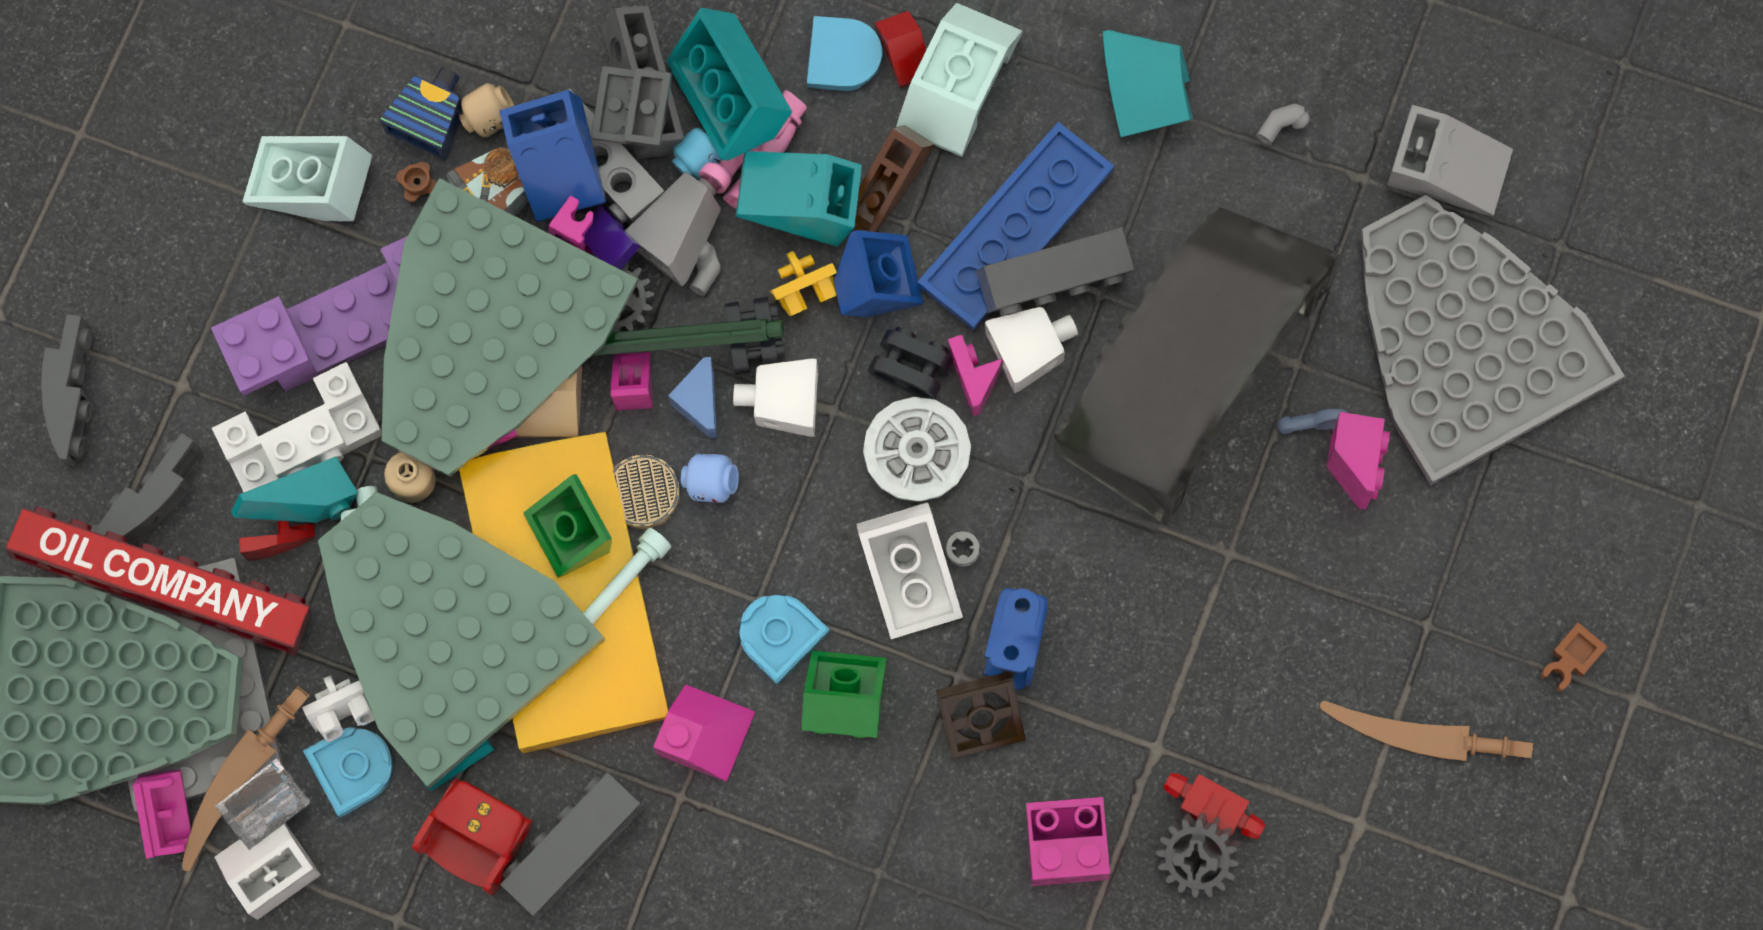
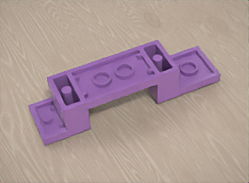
(313, 335)

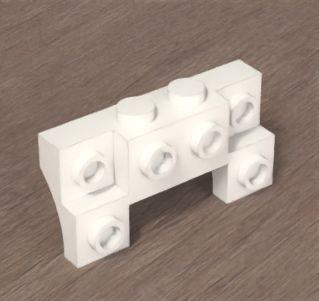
(309, 439)

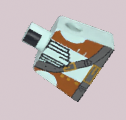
(472, 179)

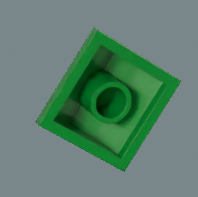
(568, 527)

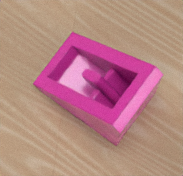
(632, 381)

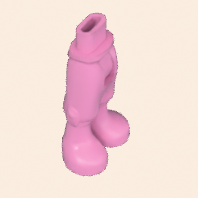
(721, 174)

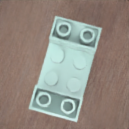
(957, 77)

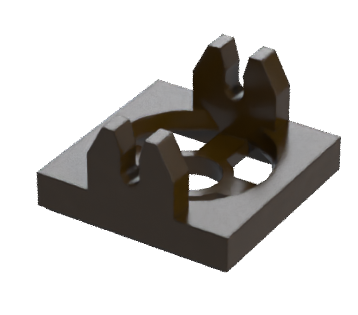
(1009, 733)

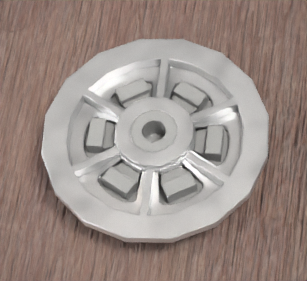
(917, 449)

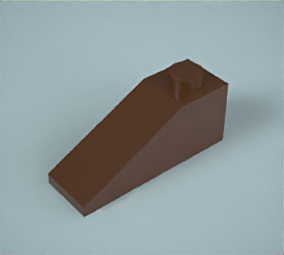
(890, 176)

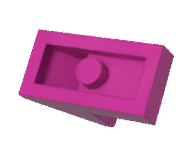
(977, 381)

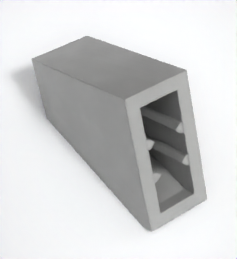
(677, 227)

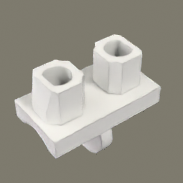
(337, 704)

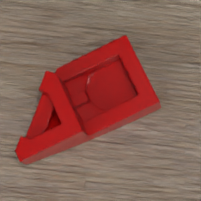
(271, 545)

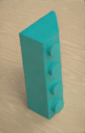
(727, 84)

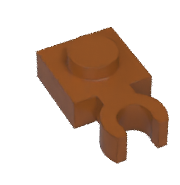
(1576, 654)

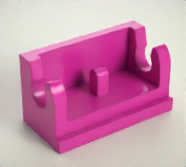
(569, 230)
(162, 812)

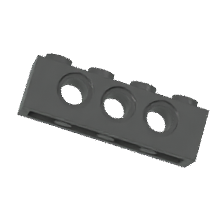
(633, 45)

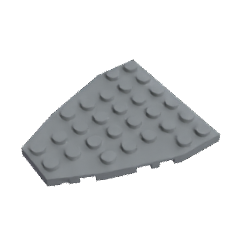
(1470, 338)

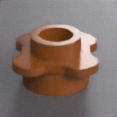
(409, 175)

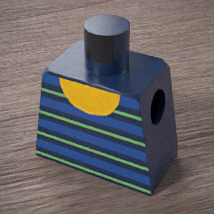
(426, 114)

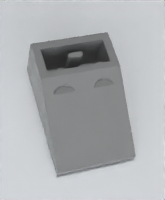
(1449, 162)

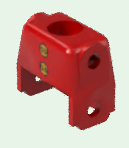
(473, 835)

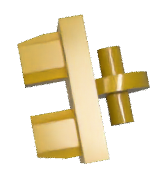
(789, 294)

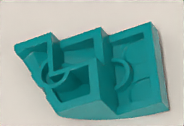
(1146, 82)

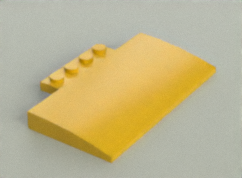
(621, 677)

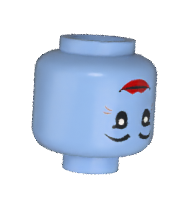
(710, 478)

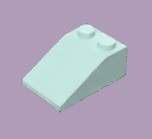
(309, 176)

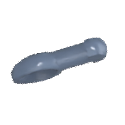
(1320, 420)

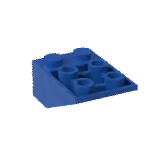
(553, 153)

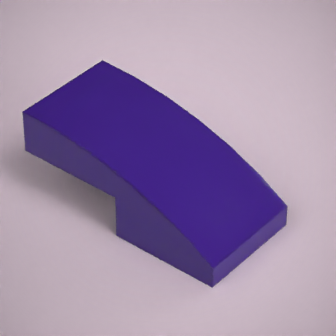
(609, 239)

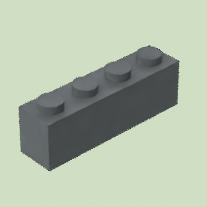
(1055, 270)
(571, 846)

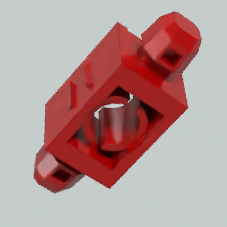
(1215, 802)

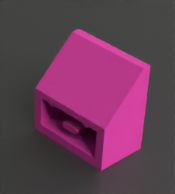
(1354, 455)
(1067, 841)

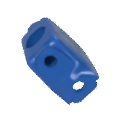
(1016, 635)

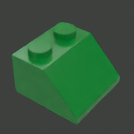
(843, 694)

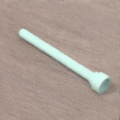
(651, 547)

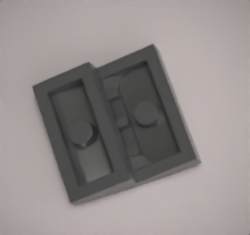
(631, 106)

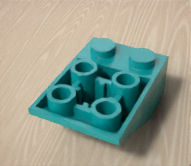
(800, 194)

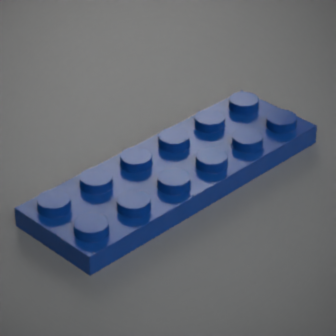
(1017, 220)

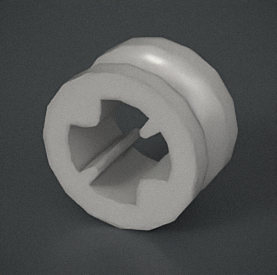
(962, 537)

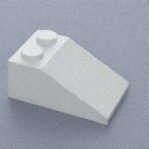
(909, 570)

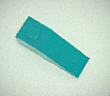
(302, 496)

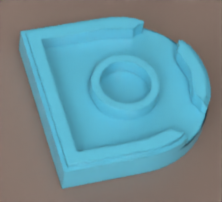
(842, 54)
(779, 634)
(351, 768)

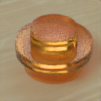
(500, 166)

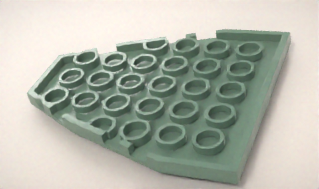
(486, 326)
(444, 630)
(101, 690)

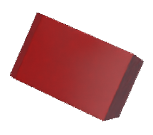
(902, 45)

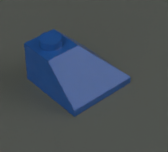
(876, 275)

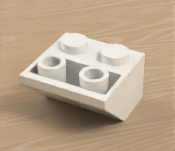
(267, 871)

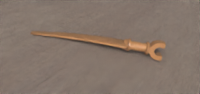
(1427, 739)
(237, 769)

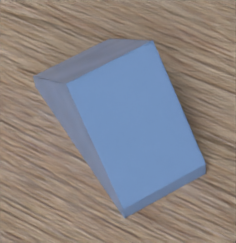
(696, 398)

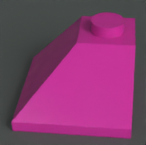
(704, 732)

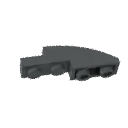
(63, 403)
(160, 493)

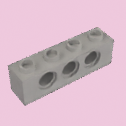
(623, 168)

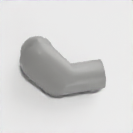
(1282, 117)
(708, 270)

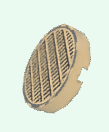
(646, 490)

